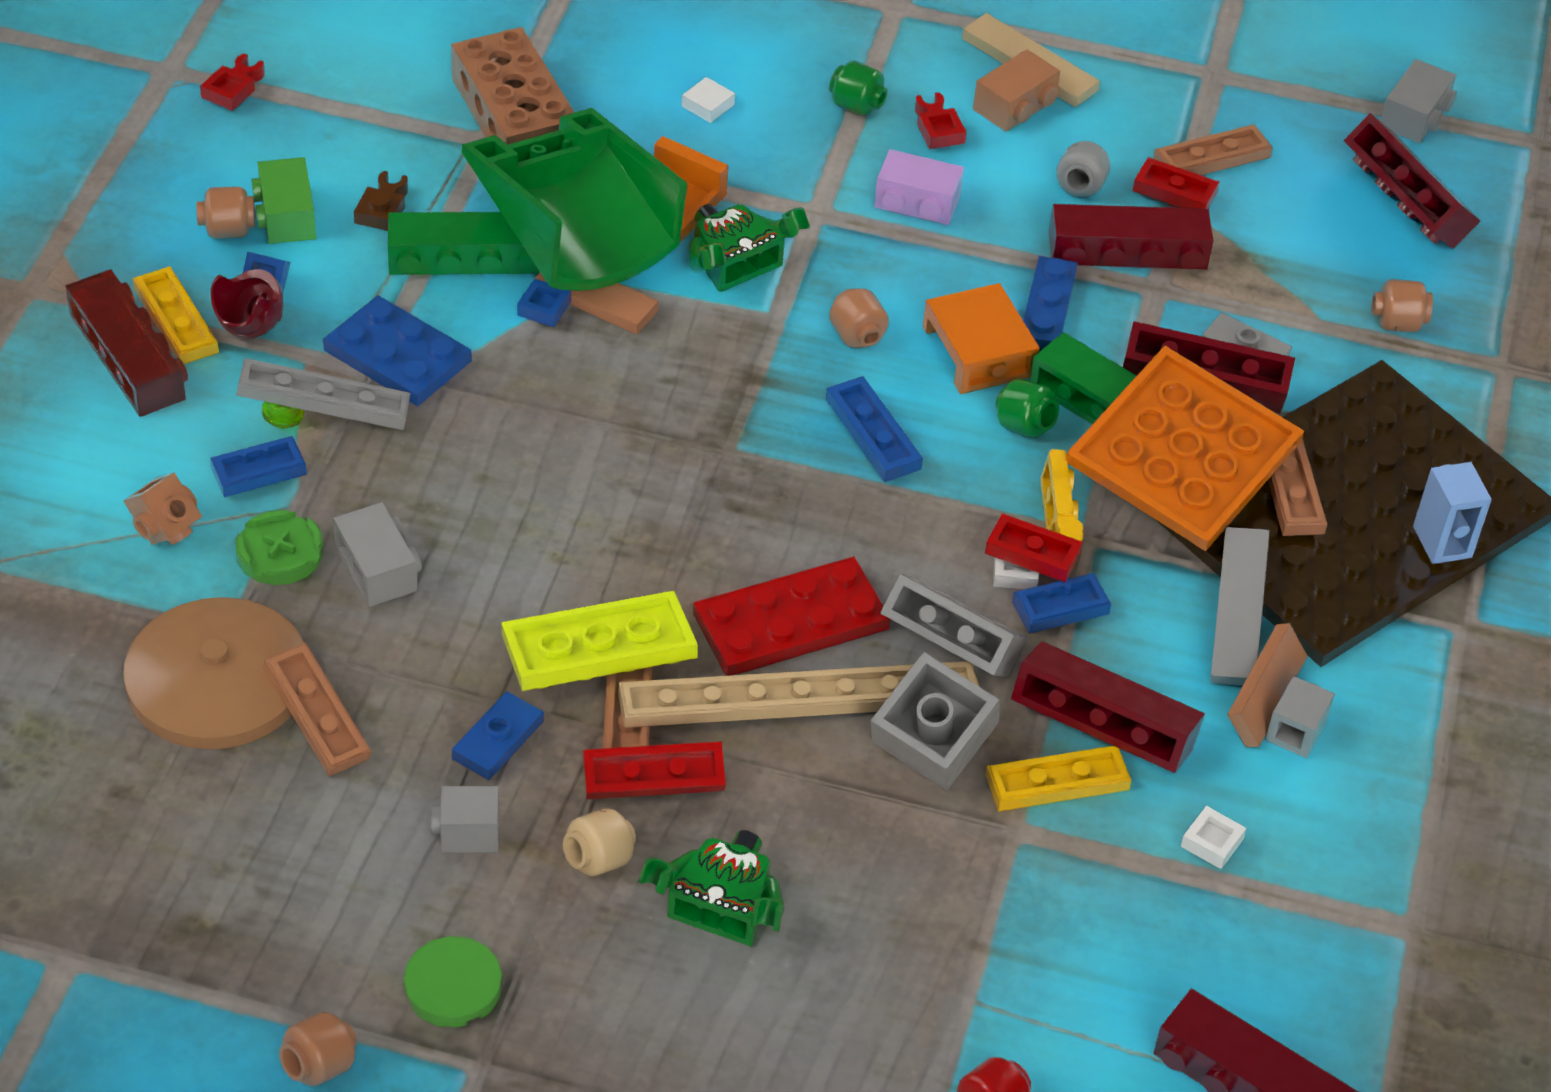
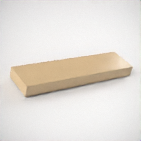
(1005, 43)

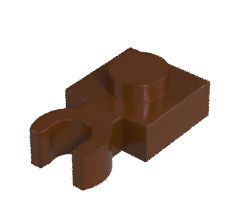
(376, 203)

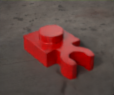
(232, 86)
(939, 125)

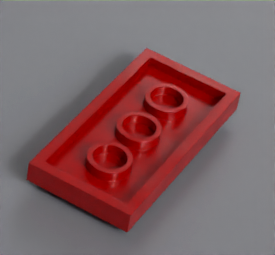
(790, 616)

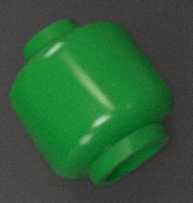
(858, 88)
(1027, 408)

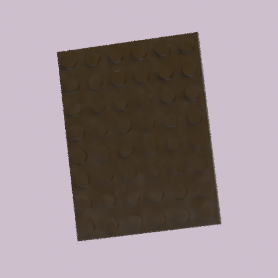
(1370, 463)

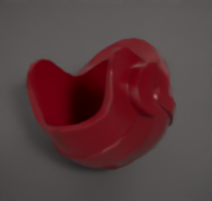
(248, 303)

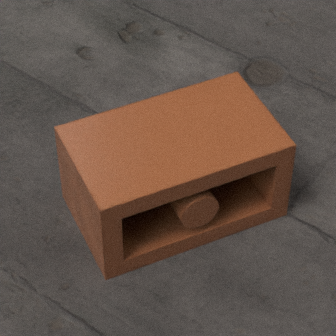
(1016, 90)

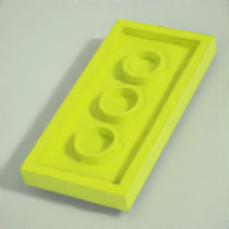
(598, 640)

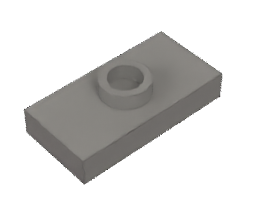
(1233, 331)

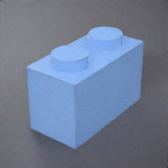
(1452, 512)

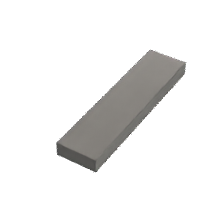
(323, 394)
(1240, 605)

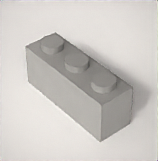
(954, 625)

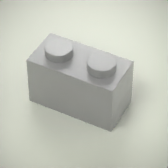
(1419, 101)
(377, 554)

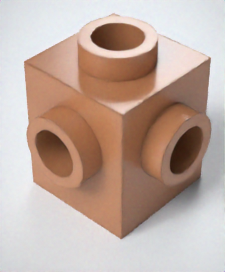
(163, 510)

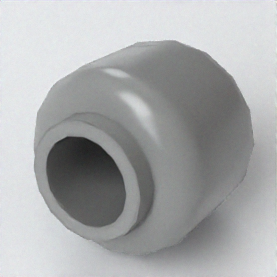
(1083, 169)

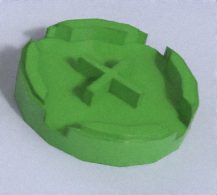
(279, 547)
(452, 981)

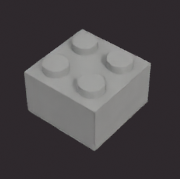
(935, 721)

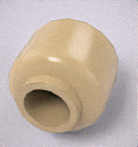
(599, 842)

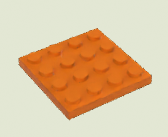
(1184, 447)

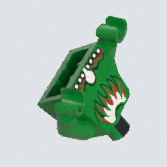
(739, 243)
(720, 887)

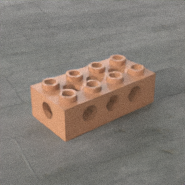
(507, 86)

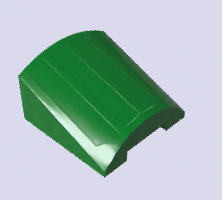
(583, 200)

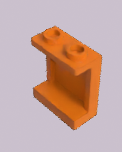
(703, 174)
(982, 337)

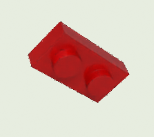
(1175, 185)
(1033, 547)

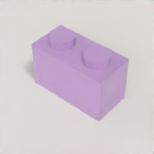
(919, 187)

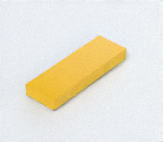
(175, 315)
(1058, 778)

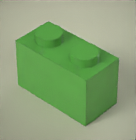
(285, 200)

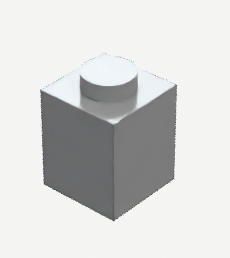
(1300, 716)
(467, 819)

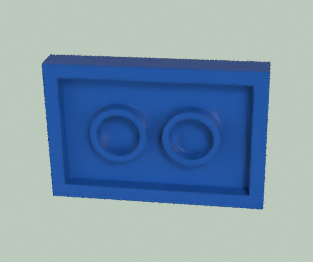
(397, 349)

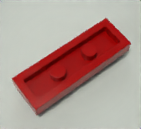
(654, 770)

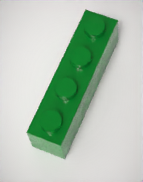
(454, 244)
(1079, 377)

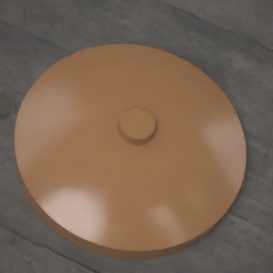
(203, 676)

